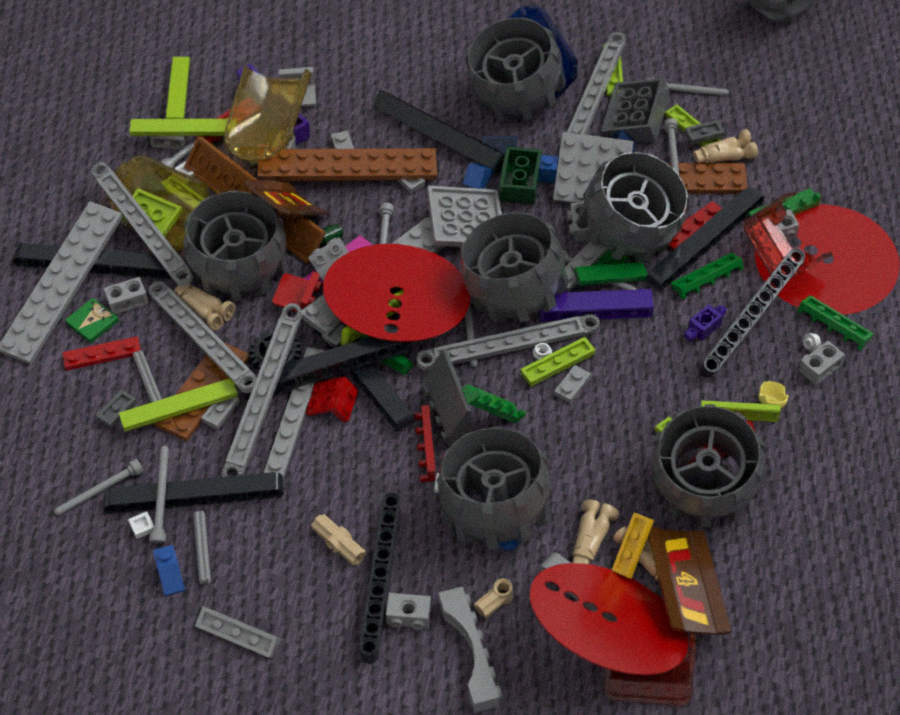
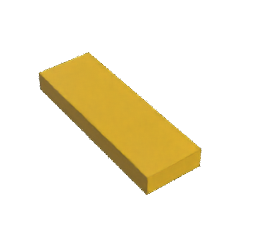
(632, 545)

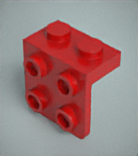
(297, 290)
(335, 396)

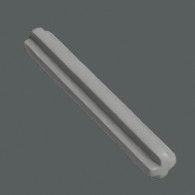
(147, 377)
(202, 547)

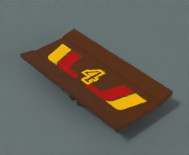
(284, 199)
(688, 582)

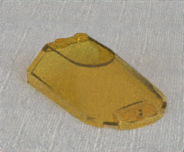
(264, 114)
(165, 183)

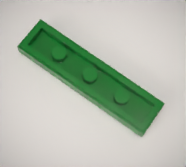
(610, 273)

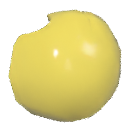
(772, 393)

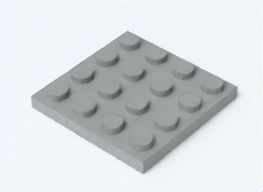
(579, 161)
(458, 211)

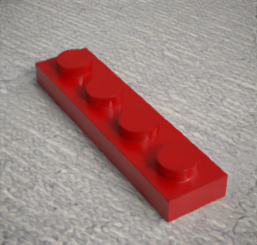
(693, 223)
(101, 353)

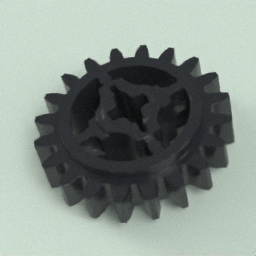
(262, 344)

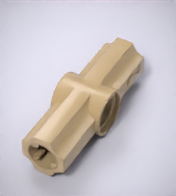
(338, 539)

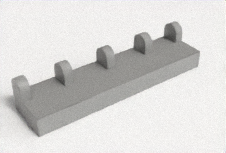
(237, 632)

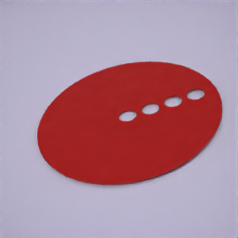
(862, 267)
(360, 287)
(634, 644)

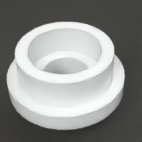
(811, 341)
(541, 347)

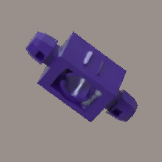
(705, 322)

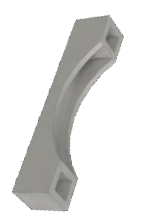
(481, 687)

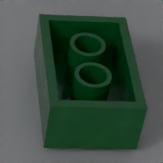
(520, 175)

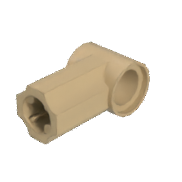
(493, 599)

